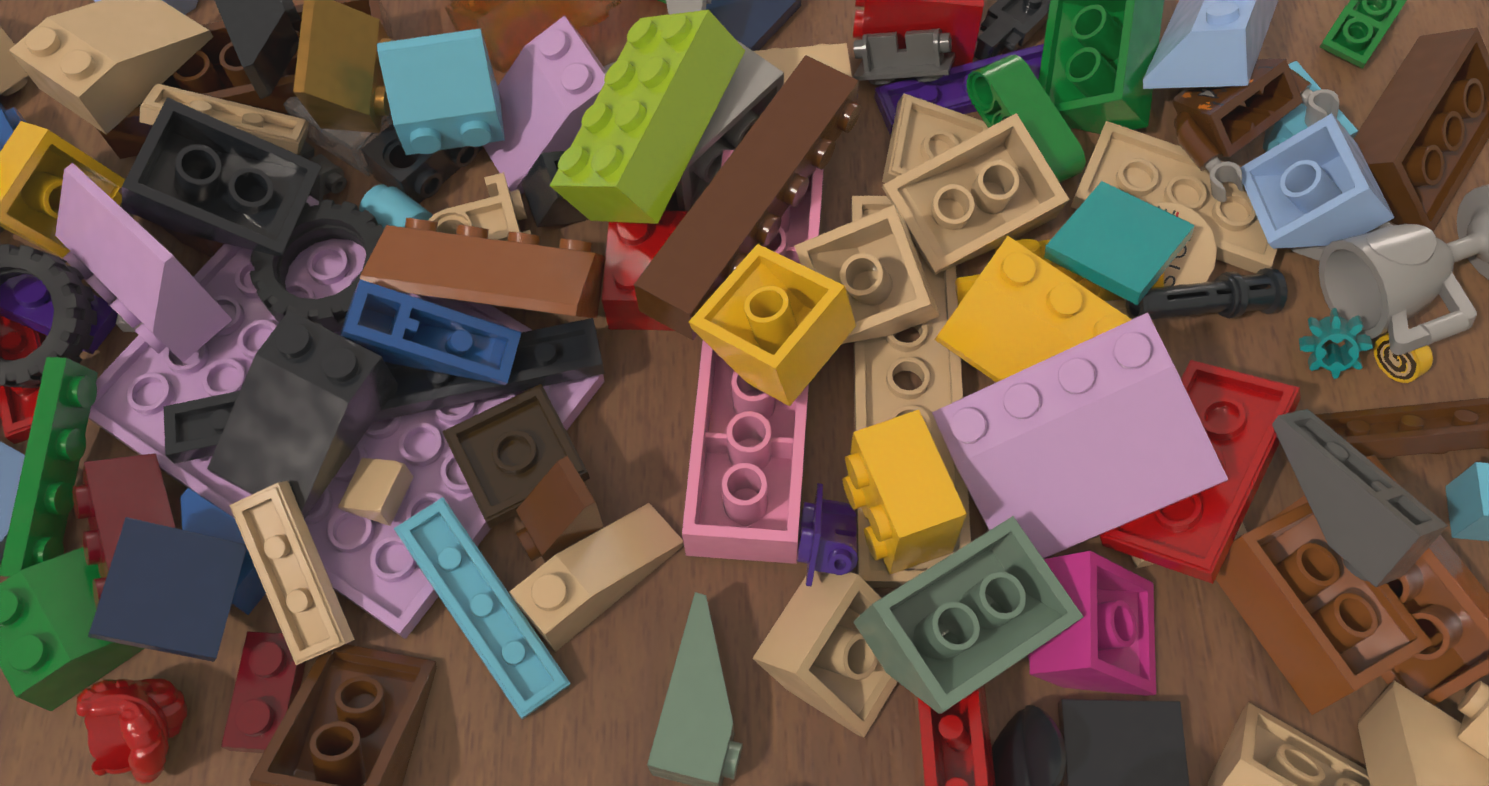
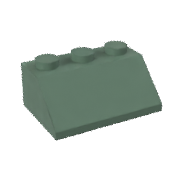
(968, 617)

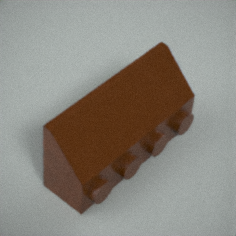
(1429, 125)

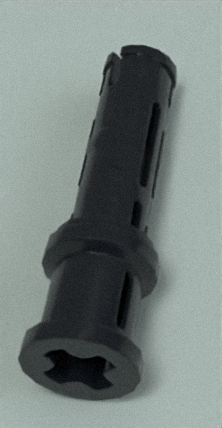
(1227, 295)

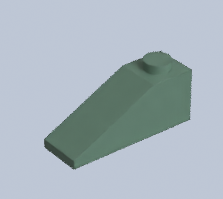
(696, 720)

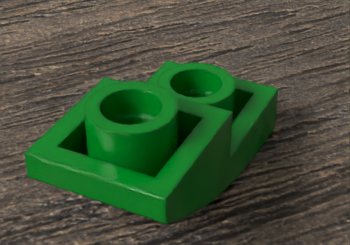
(1361, 29)

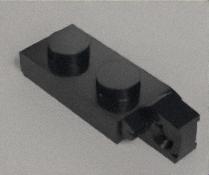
(1010, 25)

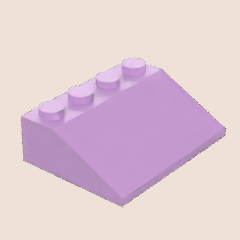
(1082, 440)

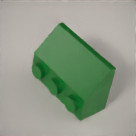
(1098, 61)

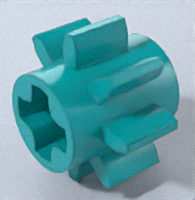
(1335, 329)

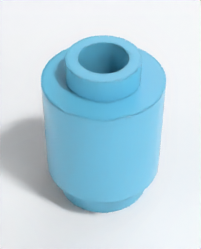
(392, 206)

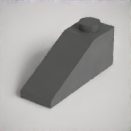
(1357, 505)

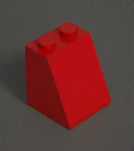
(955, 17)

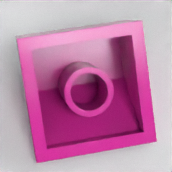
(1115, 638)

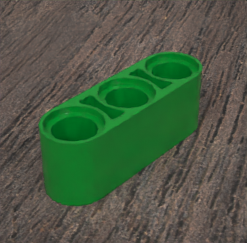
(1012, 88)

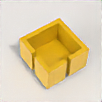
(903, 493)

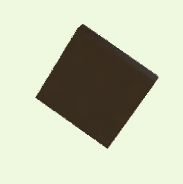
(510, 451)

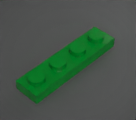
(50, 465)

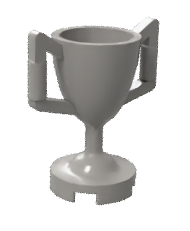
(1401, 270)

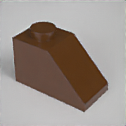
(557, 513)

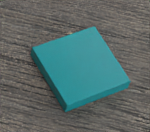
(1119, 242)

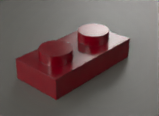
(261, 693)

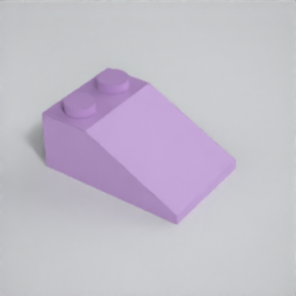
(545, 99)

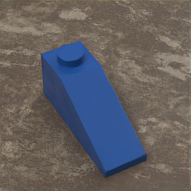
(429, 335)

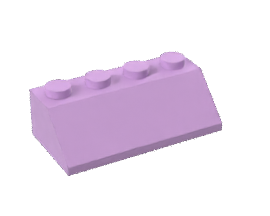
(131, 265)

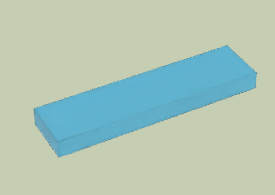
(482, 608)

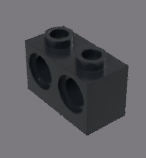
(413, 174)

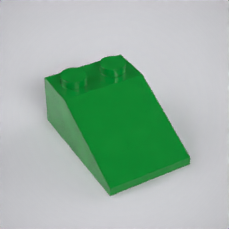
(47, 628)

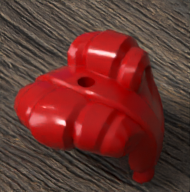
(131, 725)

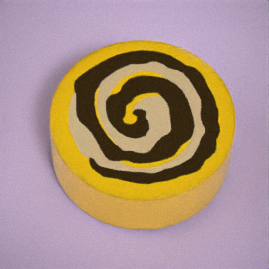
(1402, 367)

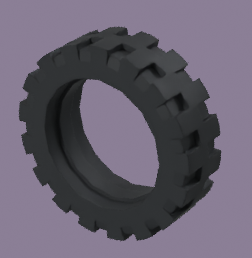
(314, 225)
(71, 312)

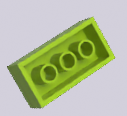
(648, 118)

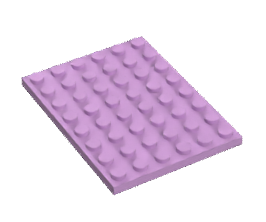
(359, 554)

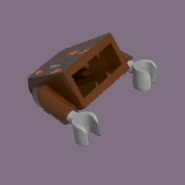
(1226, 118)

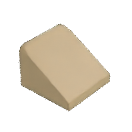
(377, 490)

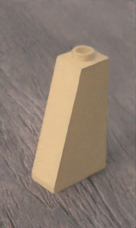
(1416, 744)

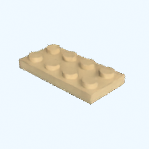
(1165, 173)

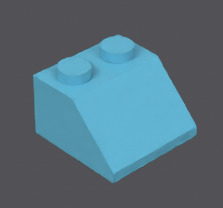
(441, 91)

